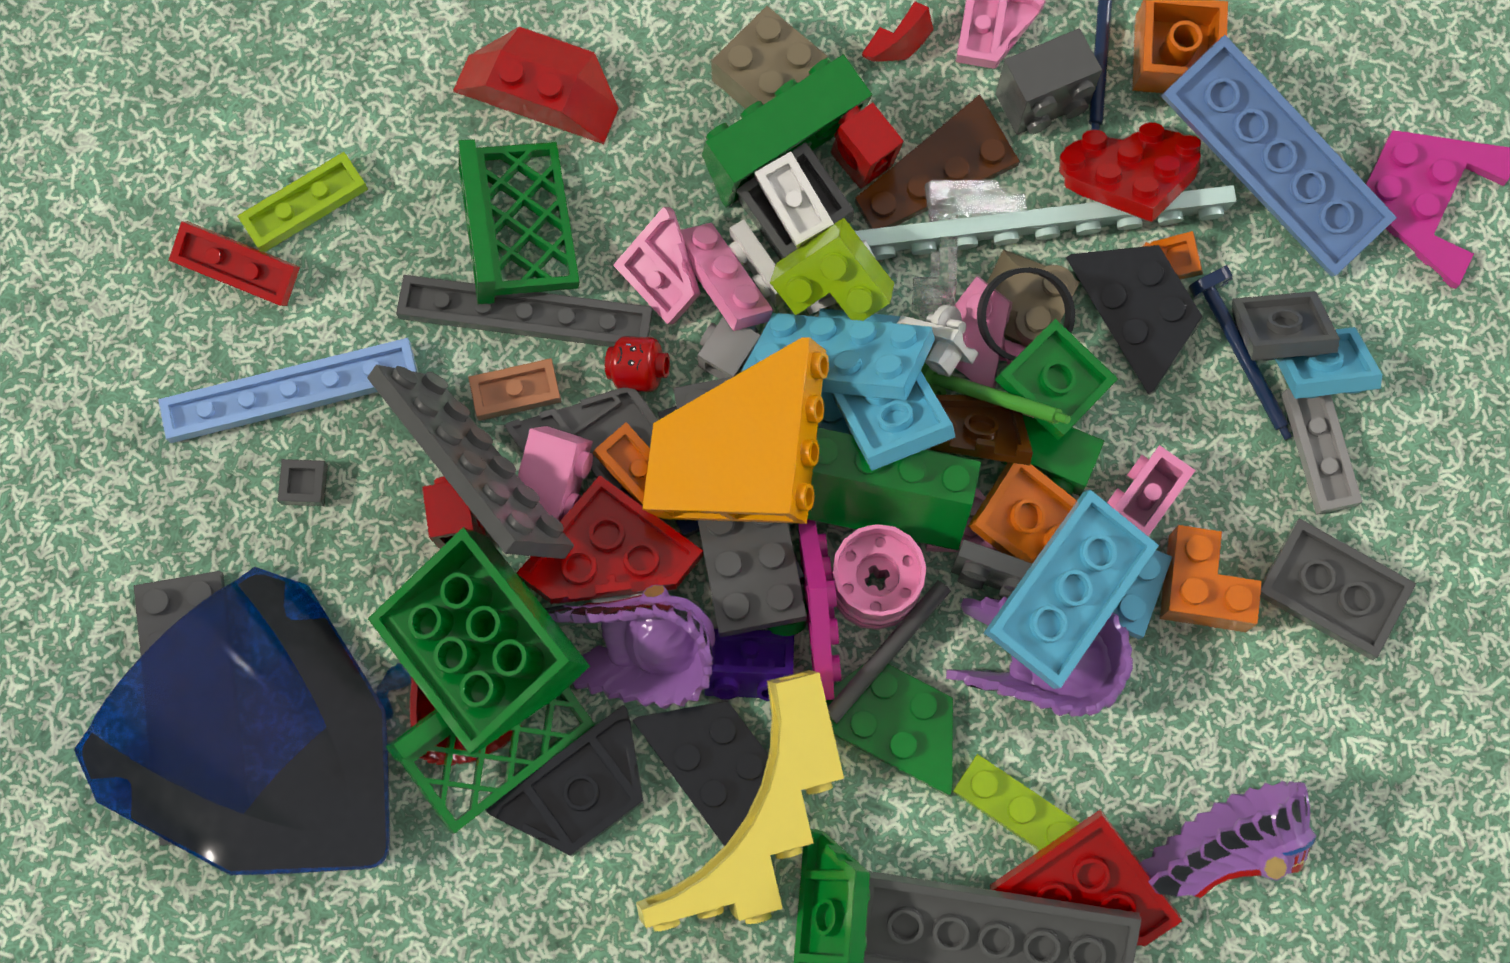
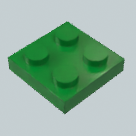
(1059, 374)

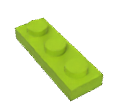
(302, 202)
(1012, 804)

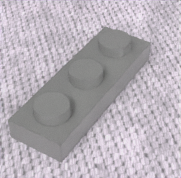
(1322, 452)

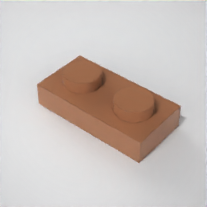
(514, 389)

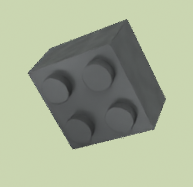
(1048, 82)
(764, 216)

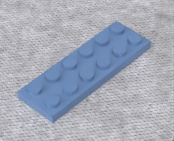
(1278, 156)

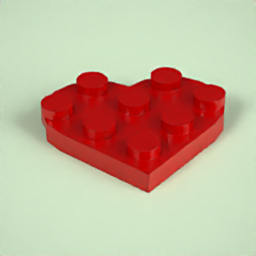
(1133, 173)

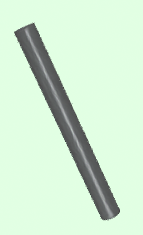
(887, 651)

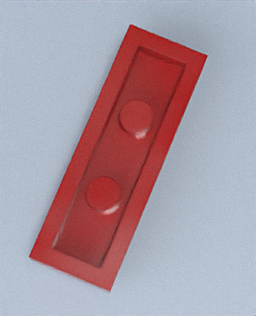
(234, 263)

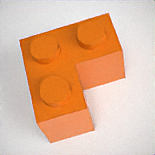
(1197, 592)

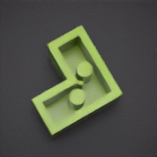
(836, 265)

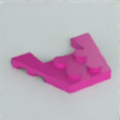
(1416, 183)

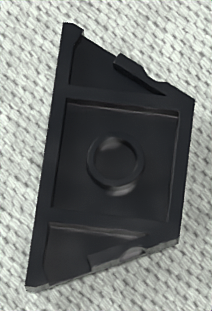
(1140, 305)
(710, 759)
(578, 789)

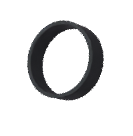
(983, 302)

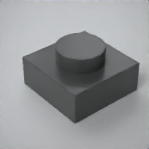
(302, 482)

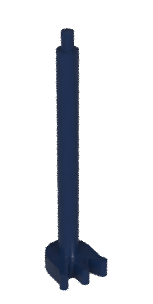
(1101, 53)
(1207, 287)

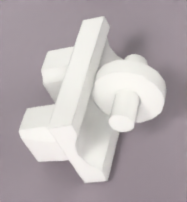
(948, 343)

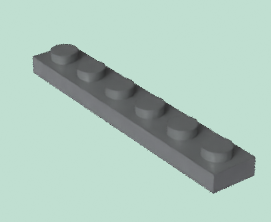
(523, 313)

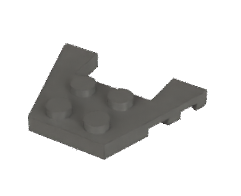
(594, 420)

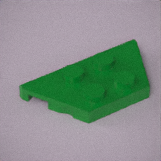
(902, 726)
(831, 904)

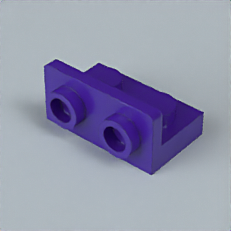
(747, 662)

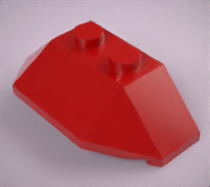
(542, 82)

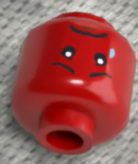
(637, 363)

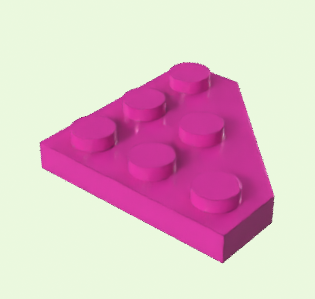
(820, 601)

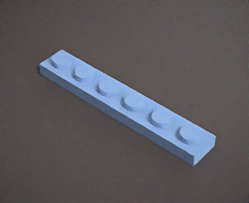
(279, 391)

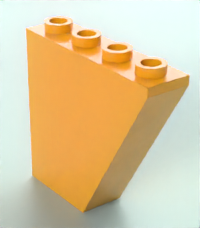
(743, 445)

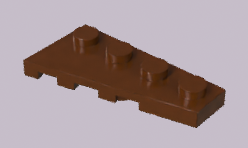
(961, 149)
(985, 430)

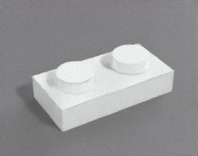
(793, 199)
(751, 252)

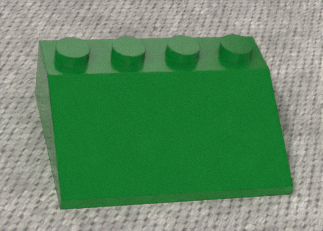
(477, 640)

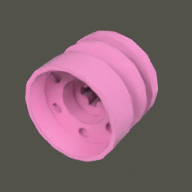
(888, 555)

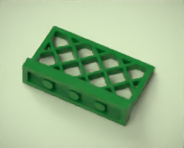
(483, 231)
(433, 729)

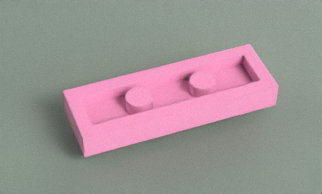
(725, 278)

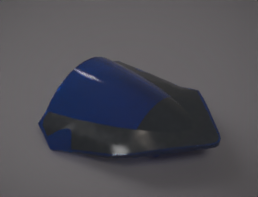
(249, 738)

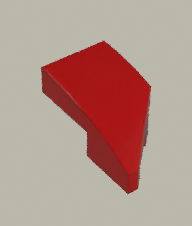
(905, 40)

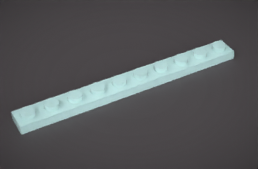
(1042, 222)

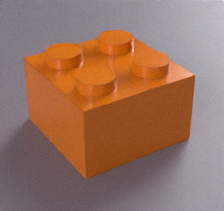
(1172, 38)

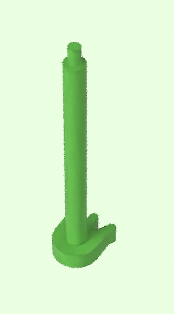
(1010, 401)

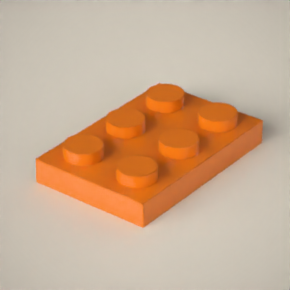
(1021, 512)

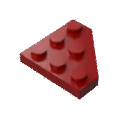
(614, 551)
(1094, 869)

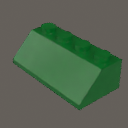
(797, 115)
(919, 494)

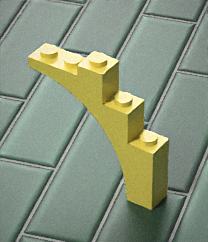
(742, 872)

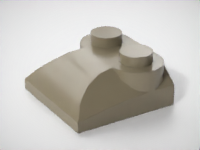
(1032, 297)

